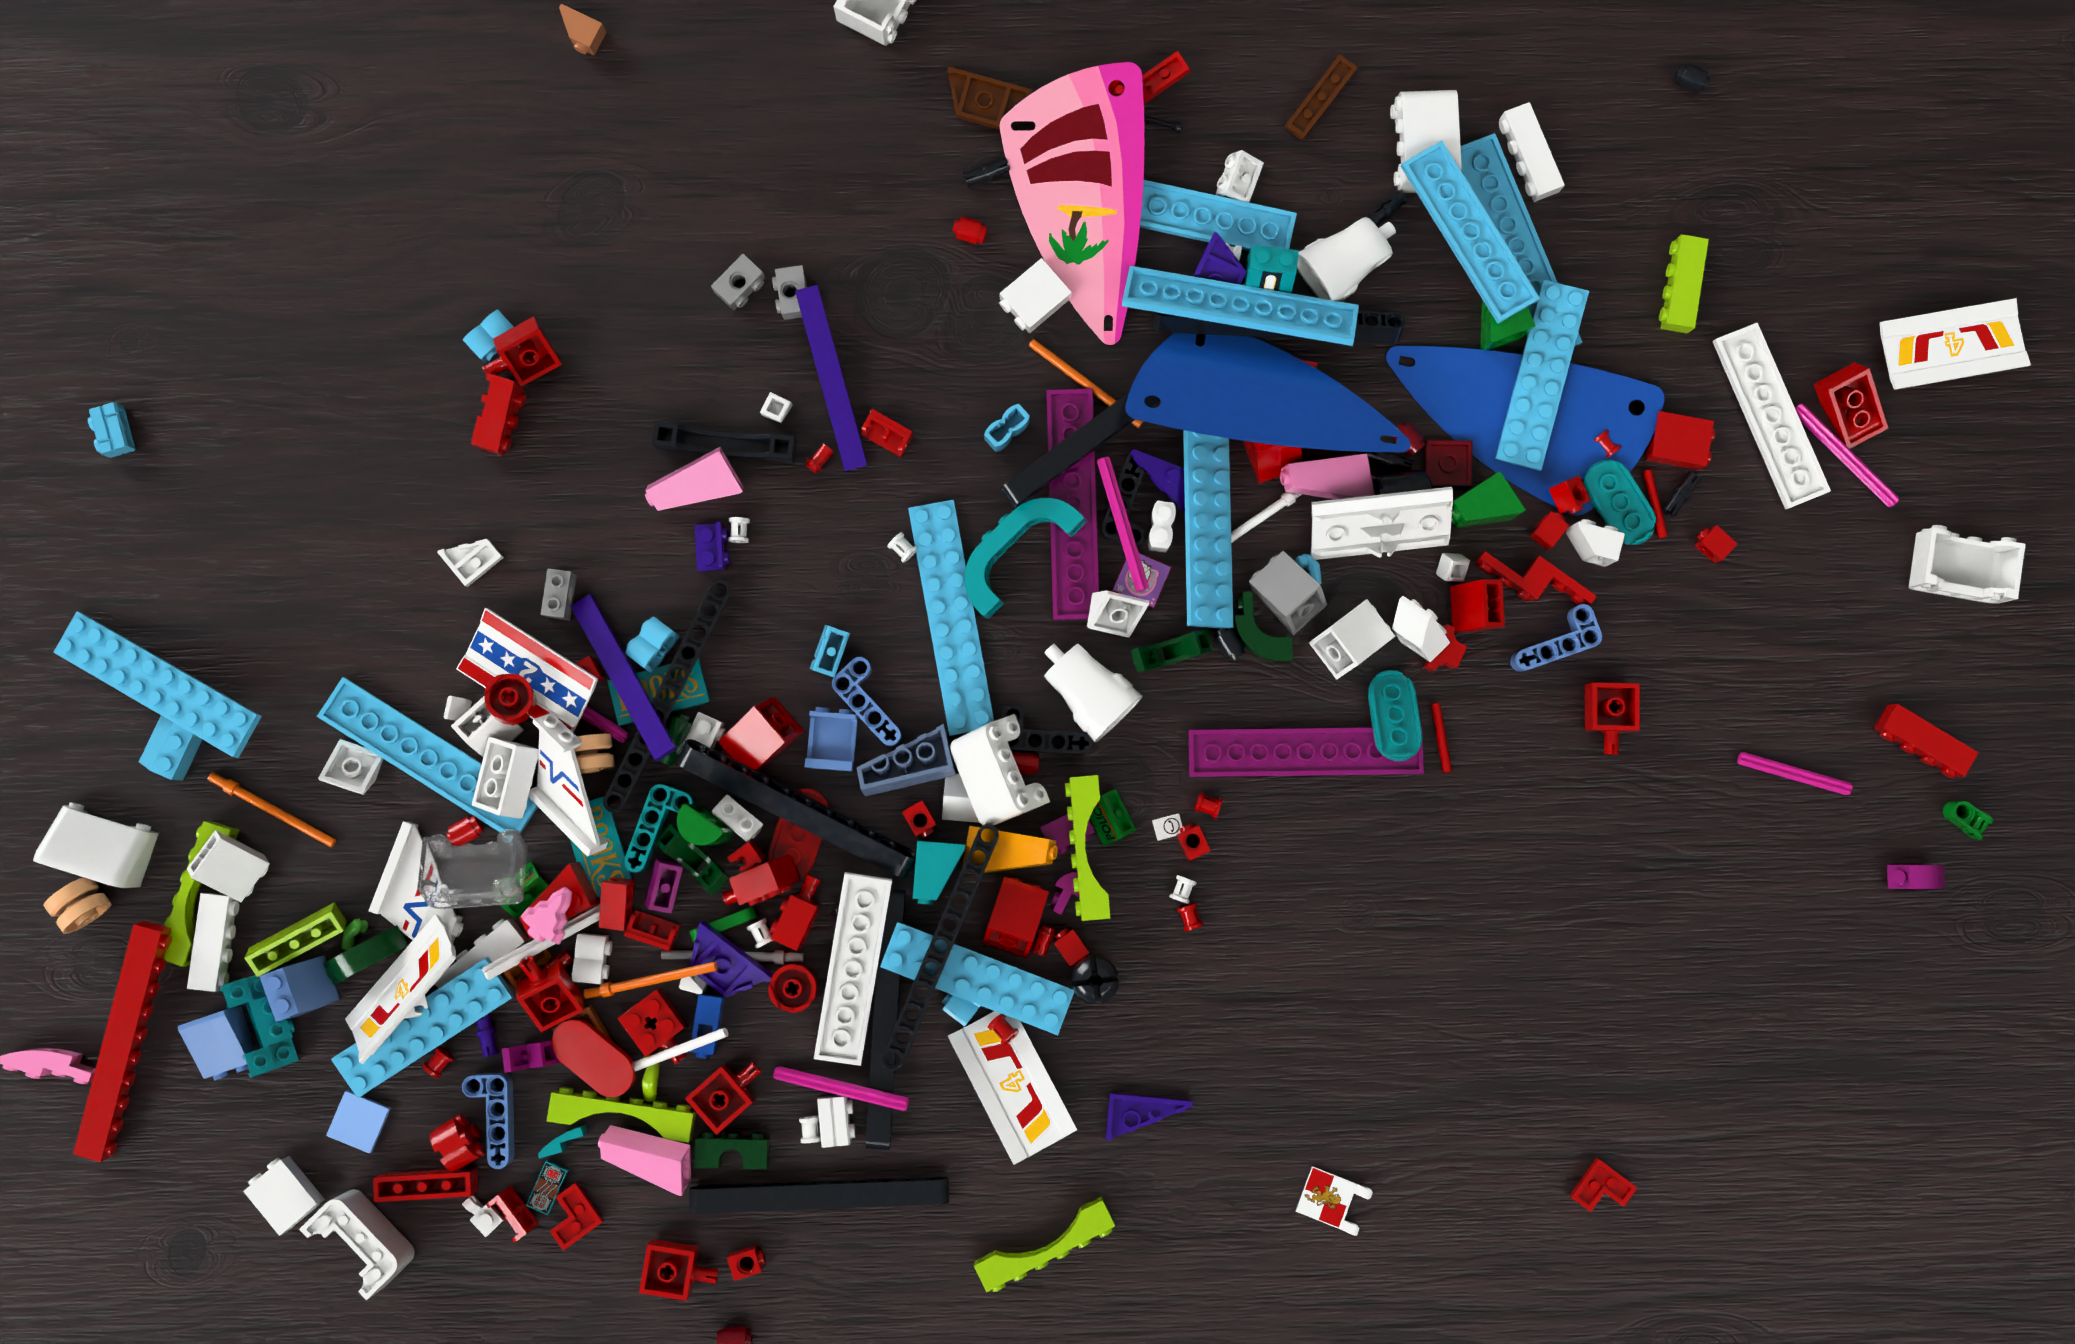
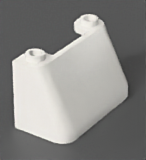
(97, 847)

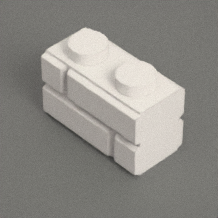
(835, 1120)

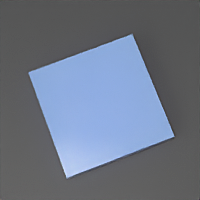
(358, 1121)

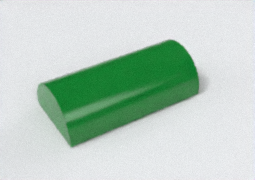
(701, 826)

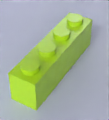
(1684, 283)
(295, 939)

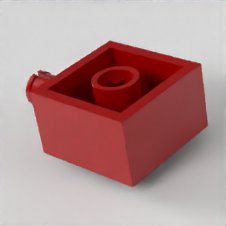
(524, 352)
(1611, 723)
(762, 882)
(797, 916)
(548, 994)
(663, 1033)
(734, 1089)
(683, 1261)

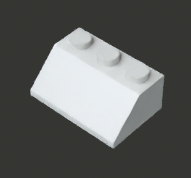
(505, 777)

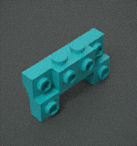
(273, 1037)

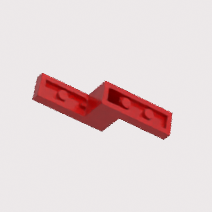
(1158, 78)
(1535, 579)

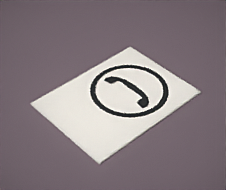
(1167, 826)

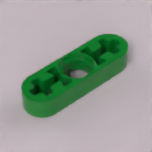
(729, 921)

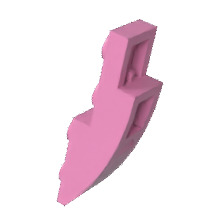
(49, 1061)

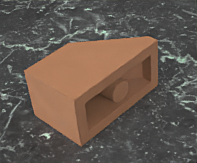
(582, 30)

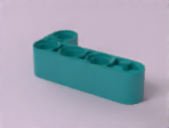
(652, 830)

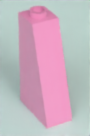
(1329, 477)
(696, 482)
(648, 1157)

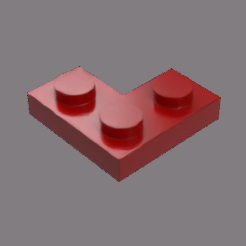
(1601, 1180)
(581, 1219)

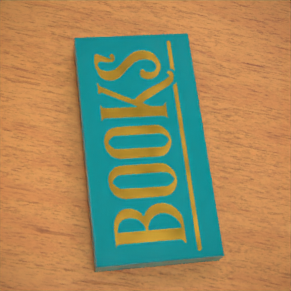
(692, 694)
(609, 861)

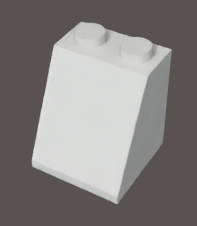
(1352, 639)

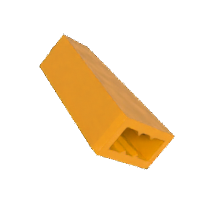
(1012, 850)

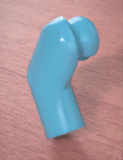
(1310, 564)

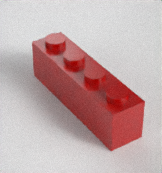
(1926, 741)
(425, 1184)

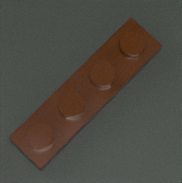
(1320, 97)

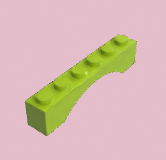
(1093, 899)
(184, 901)
(670, 1122)
(1001, 1267)

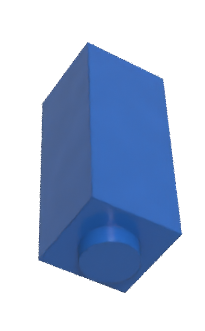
(707, 1020)

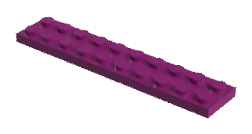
(1075, 558)
(1292, 753)

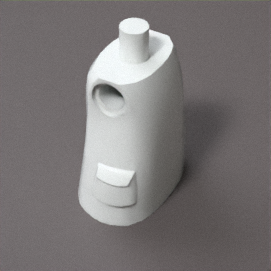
(1343, 260)
(1090, 690)

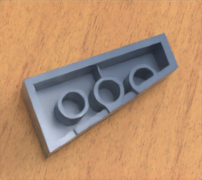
(909, 764)

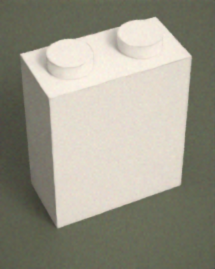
(1034, 296)
(228, 866)
(283, 1194)

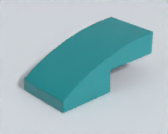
(559, 1144)

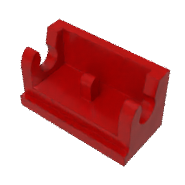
(886, 433)
(749, 854)
(616, 903)
(652, 930)
(514, 1212)

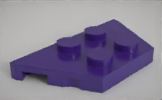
(1219, 263)
(735, 968)

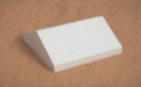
(351, 767)
(956, 801)

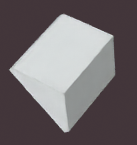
(1115, 613)

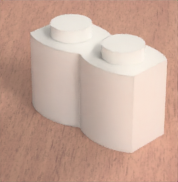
(1161, 531)
(591, 957)

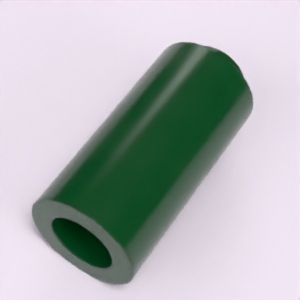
(678, 728)

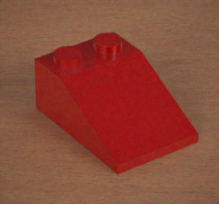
(1852, 404)

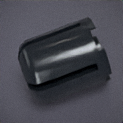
(1401, 482)
(1085, 989)

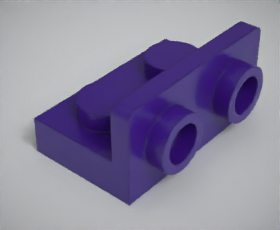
(711, 547)

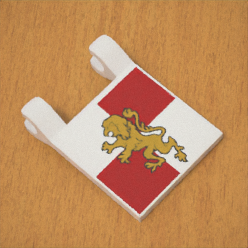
(1328, 1199)

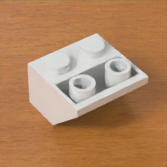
(1595, 543)
(1419, 629)
(479, 724)

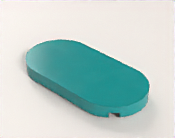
(1620, 501)
(1394, 715)

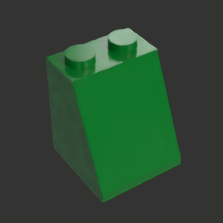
(1508, 331)
(1486, 503)

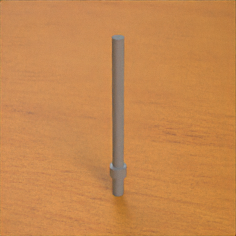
(777, 957)

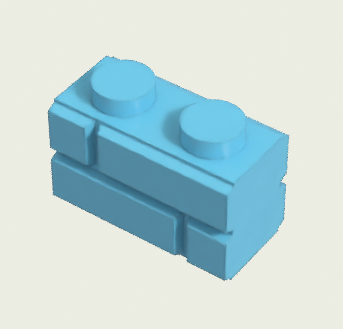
(111, 430)
(829, 651)

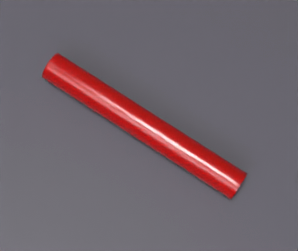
(1655, 503)
(1441, 737)

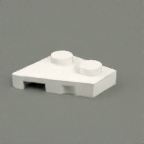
(471, 560)

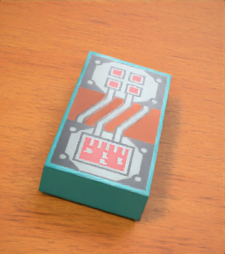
(547, 1187)

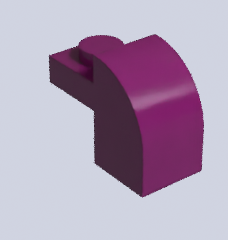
(1916, 876)
(1066, 884)
(528, 1056)

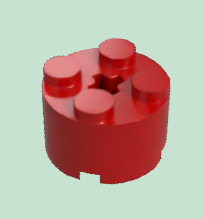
(505, 711)
(789, 1000)
(457, 1142)

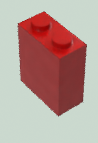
(1681, 441)
(1477, 606)

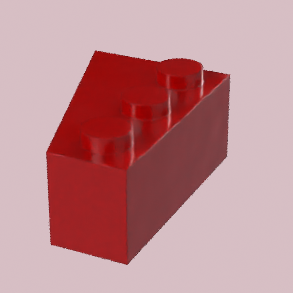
(499, 415)
(575, 880)

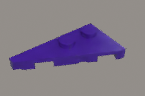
(1165, 475)
(1133, 1111)

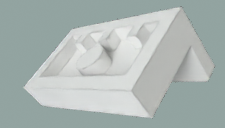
(1239, 176)
(706, 730)
(737, 818)

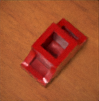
(1450, 655)

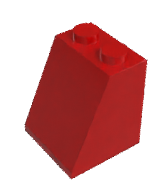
(1269, 459)
(761, 734)
(1015, 917)

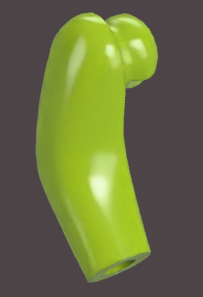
(650, 1081)

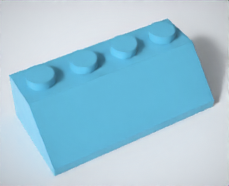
(170, 750)

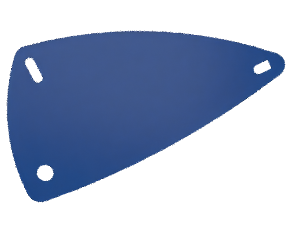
(1472, 392)
(1255, 395)

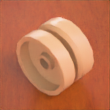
(588, 756)
(77, 905)

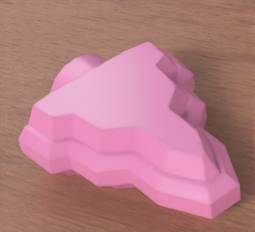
(549, 917)

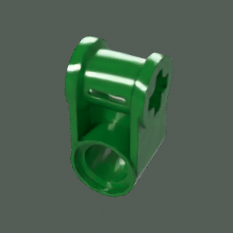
(1970, 821)

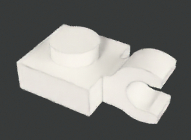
(484, 1218)

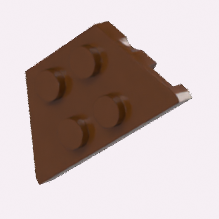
(983, 98)

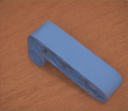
(1555, 645)
(869, 706)
(493, 1118)

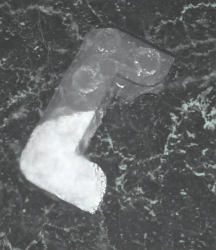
(473, 873)

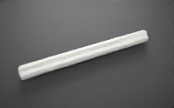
(535, 947)

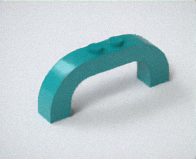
(999, 540)

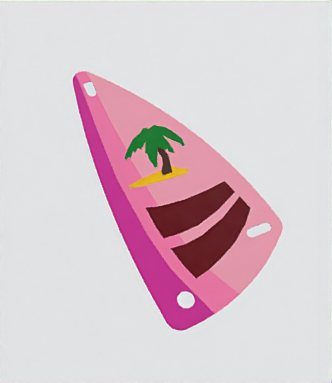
(1083, 183)

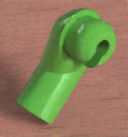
(351, 931)

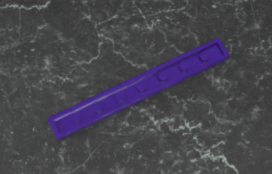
(831, 378)
(624, 677)

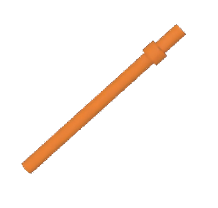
(1075, 375)
(232, 788)
(609, 989)

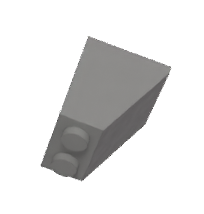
(1288, 592)

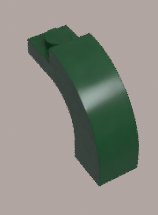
(1255, 641)
(1172, 651)
(693, 859)
(365, 954)

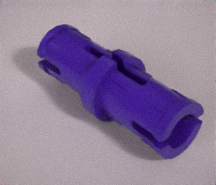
(486, 1036)

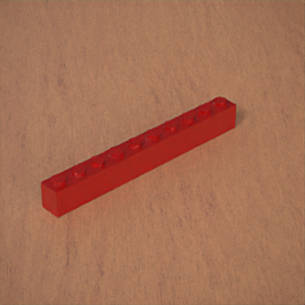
(123, 1041)

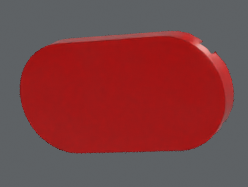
(796, 841)
(593, 1057)

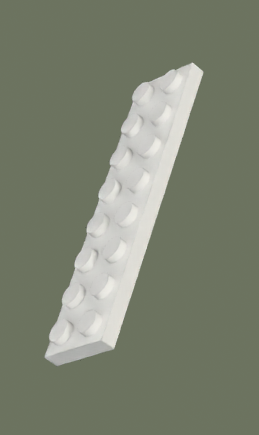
(1771, 416)
(852, 968)

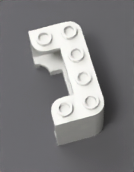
(873, 17)
(1422, 122)
(1966, 566)
(992, 773)
(367, 1234)

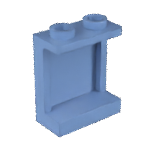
(832, 740)

